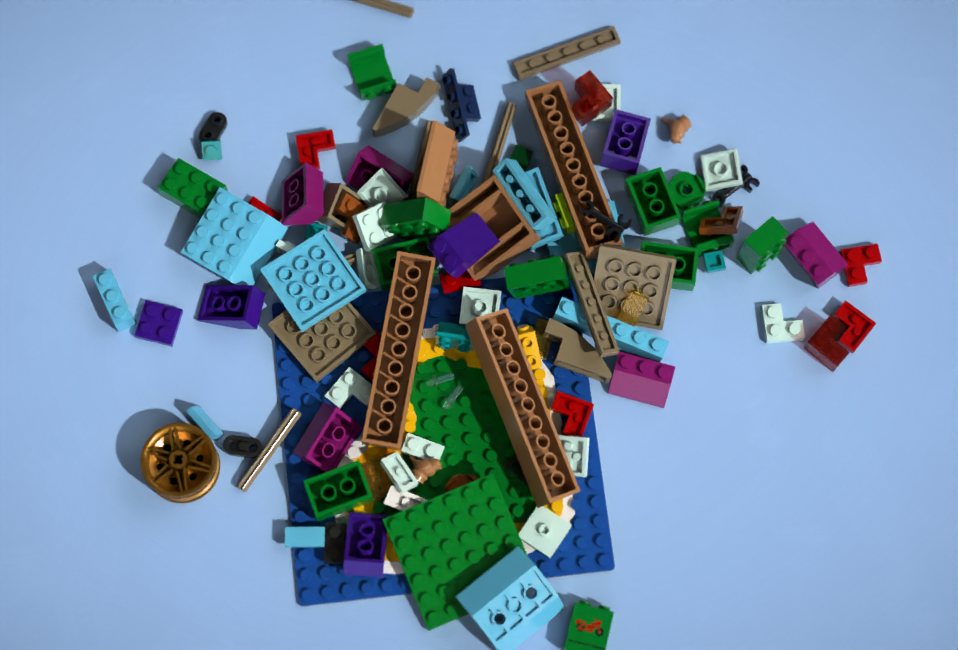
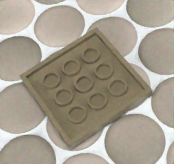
(642, 271)
(325, 343)

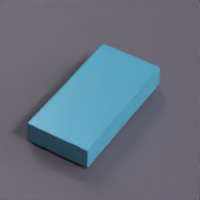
(464, 185)
(204, 422)
(304, 537)

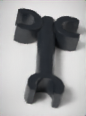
(747, 180)
(615, 227)

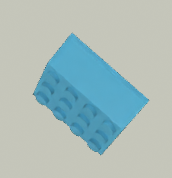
(234, 239)

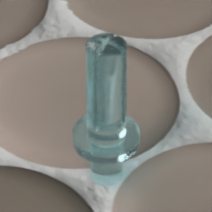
(435, 381)
(449, 401)

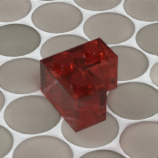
(593, 99)
(823, 344)

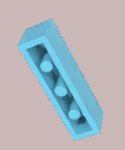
(524, 194)

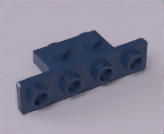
(461, 103)

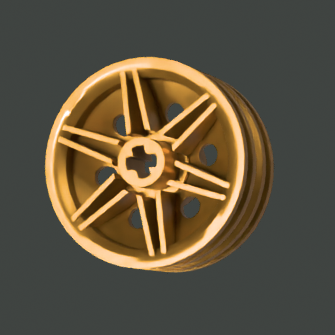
(185, 489)

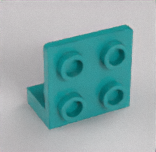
(453, 336)

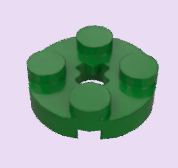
(690, 181)

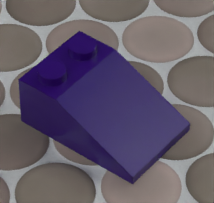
(625, 142)
(463, 245)
(232, 306)
(365, 545)

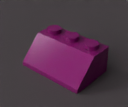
(369, 162)
(302, 196)
(815, 254)
(641, 379)
(327, 438)

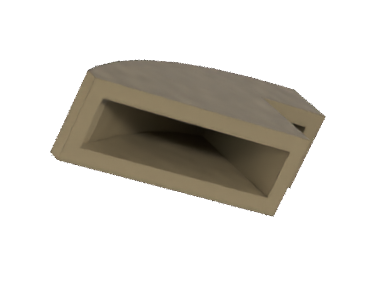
(405, 107)
(576, 352)

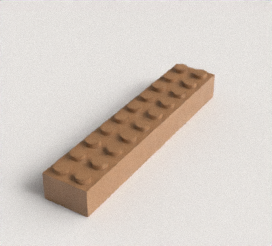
(570, 164)
(398, 351)
(522, 407)

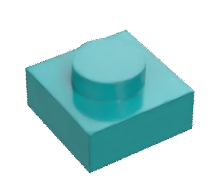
(211, 150)
(313, 229)
(714, 261)

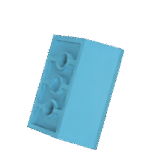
(504, 591)

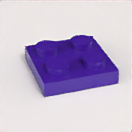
(158, 323)

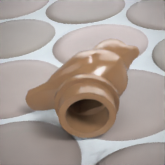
(677, 127)
(424, 468)

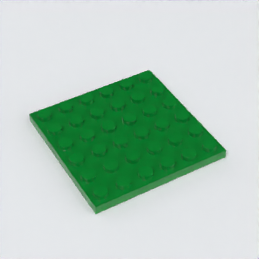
(451, 544)

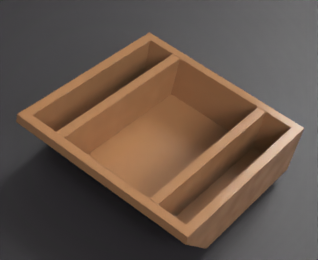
(438, 164)
(504, 220)

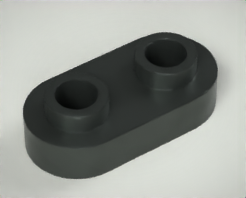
(213, 128)
(243, 446)

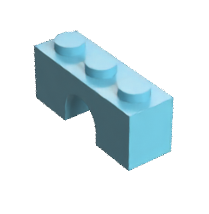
(114, 300)

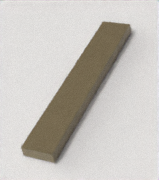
(566, 53)
(591, 304)

